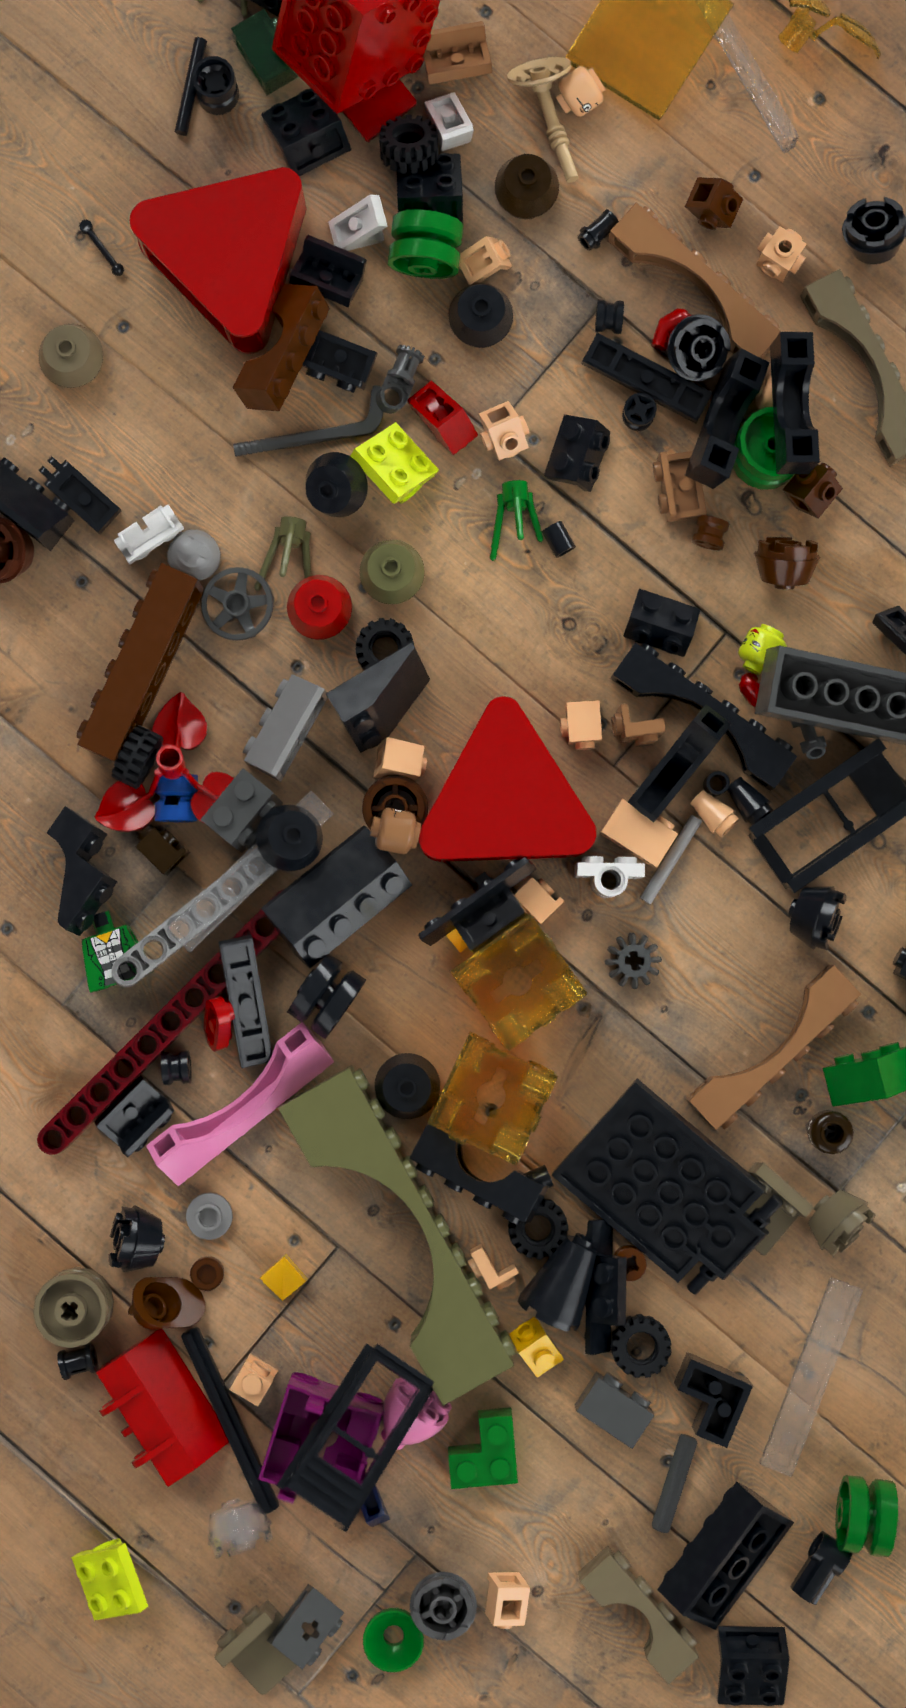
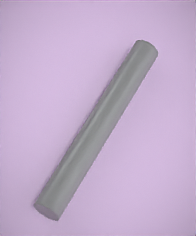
(670, 859)

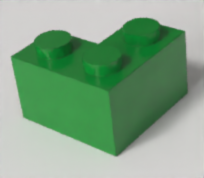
(869, 1078)
(492, 1460)

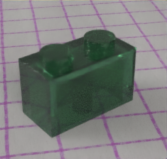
(255, 41)

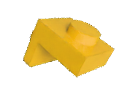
(535, 1347)

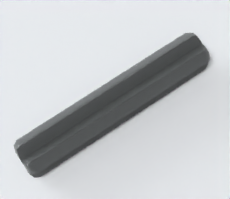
(674, 1483)

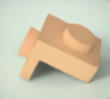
(482, 1266)

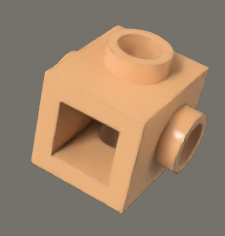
(778, 263)
(503, 431)

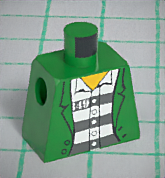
(104, 949)

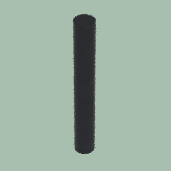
(189, 91)

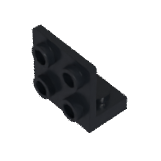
(306, 131)
(433, 189)
(752, 1665)

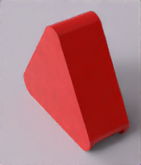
(227, 248)
(506, 798)

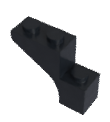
(679, 763)
(83, 884)

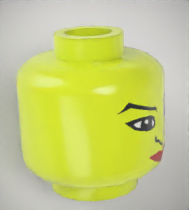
(755, 644)

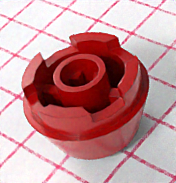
(319, 607)

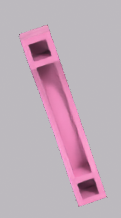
(191, 1145)

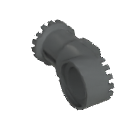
(400, 378)

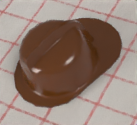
(166, 1303)

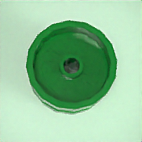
(425, 244)
(756, 453)
(866, 1516)

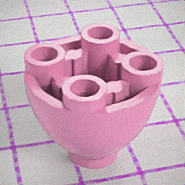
(427, 1423)

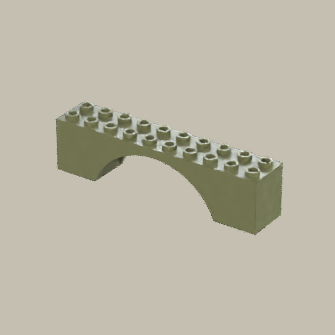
(458, 1332)

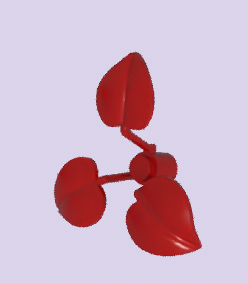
(181, 727)

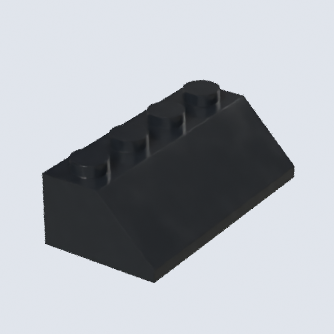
(31, 510)
(336, 897)
(724, 1556)

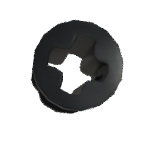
(78, 1361)

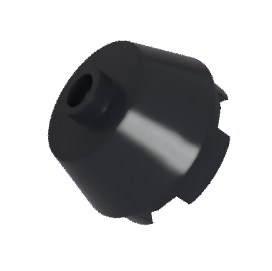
(875, 230)
(480, 315)
(698, 347)
(336, 484)
(289, 837)
(816, 915)
(407, 1086)
(136, 1239)

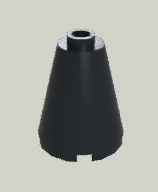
(562, 1284)

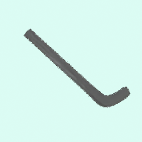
(351, 430)

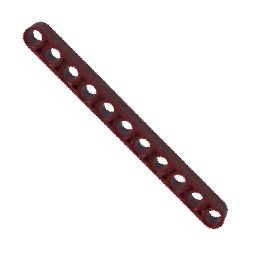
(134, 1053)

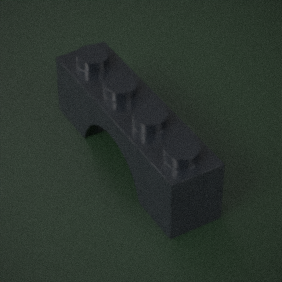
(791, 375)
(715, 446)
(515, 1194)

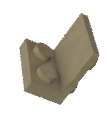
(793, 1205)

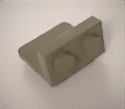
(251, 1651)

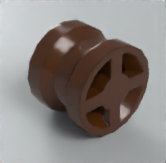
(710, 532)
(637, 1262)

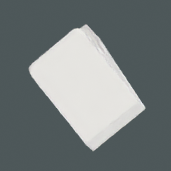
(450, 121)
(359, 224)

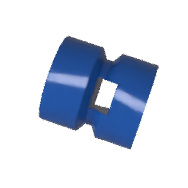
(175, 788)

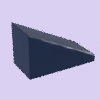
(374, 1509)

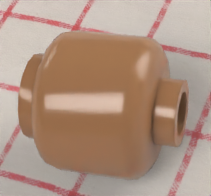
(395, 831)

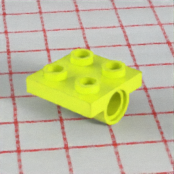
(395, 463)
(109, 1580)

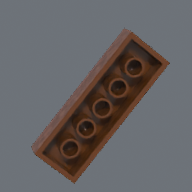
(142, 662)

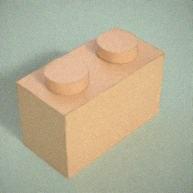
(638, 834)

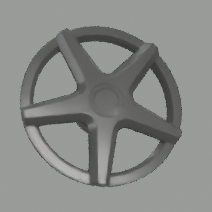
(237, 604)

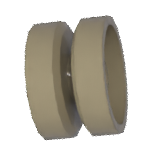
(56, 1317)

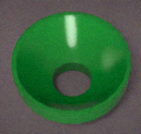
(387, 1655)

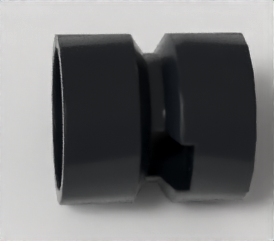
(215, 85)

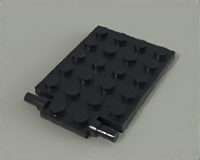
(667, 1188)

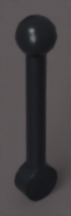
(87, 228)

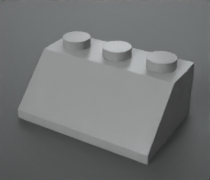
(285, 726)

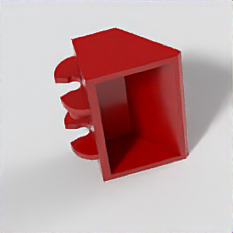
(162, 1407)

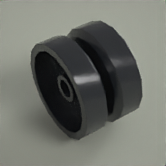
(322, 993)

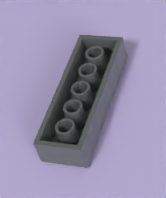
(833, 694)

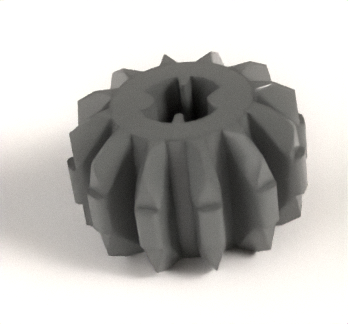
(626, 969)

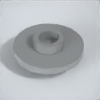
(209, 1216)

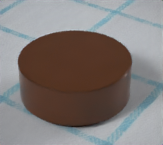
(207, 1273)

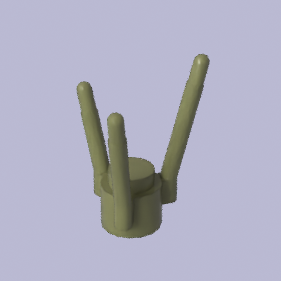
(291, 534)

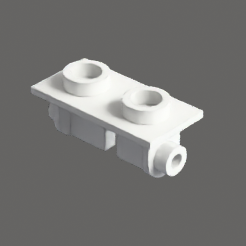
(138, 543)

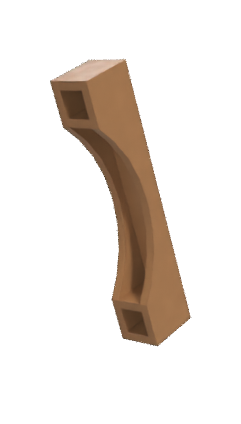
(648, 242)
(822, 1003)

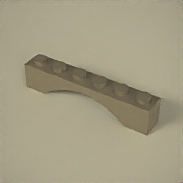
(836, 309)

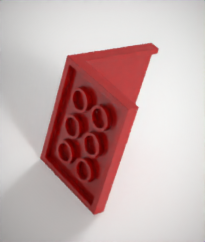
(353, 45)

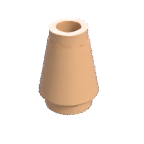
(714, 813)

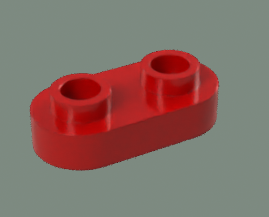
(218, 1023)

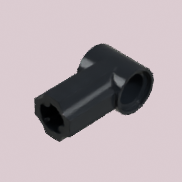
(820, 1568)

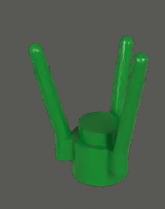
(515, 497)

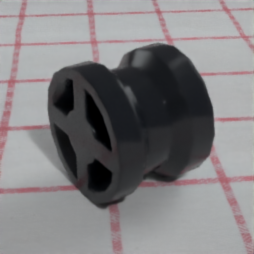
(609, 316)
(642, 406)
(176, 1067)

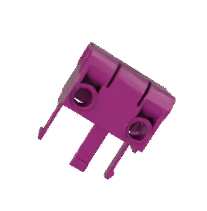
(302, 1406)

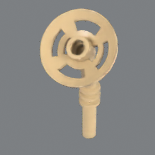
(540, 81)

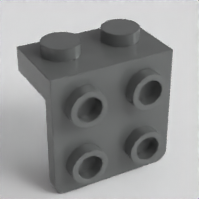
(240, 810)

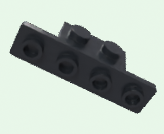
(484, 913)
(606, 1291)

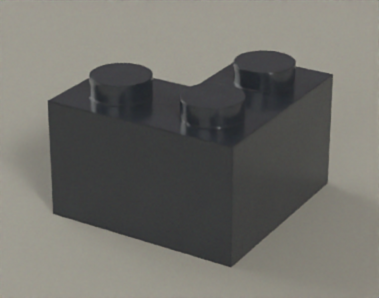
(721, 1394)

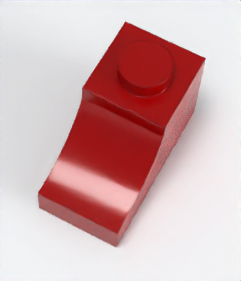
(443, 417)

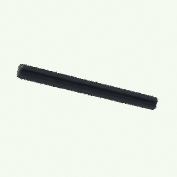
(229, 1418)

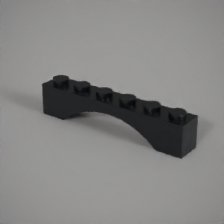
(759, 754)

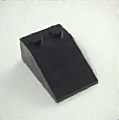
(379, 697)

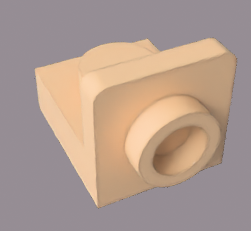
(484, 259)

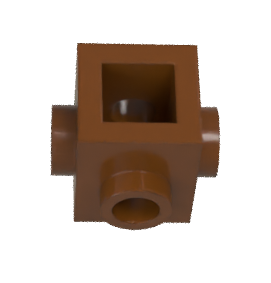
(714, 202)
(813, 491)

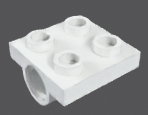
(622, 868)

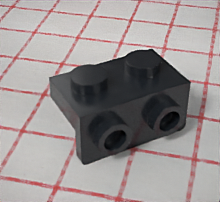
(330, 269)
(340, 361)
(578, 452)
(662, 623)
(135, 1116)

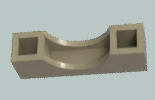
(611, 1582)

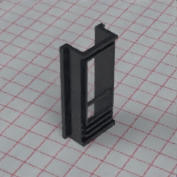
(878, 786)
(323, 1483)

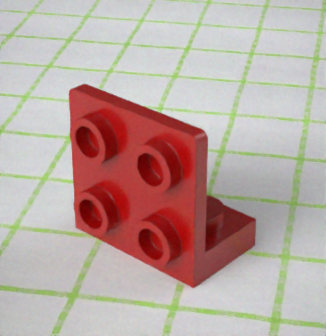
(385, 104)

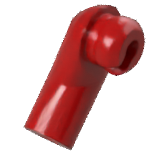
(665, 326)
(749, 688)

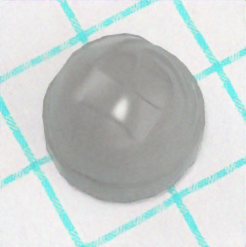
(194, 554)

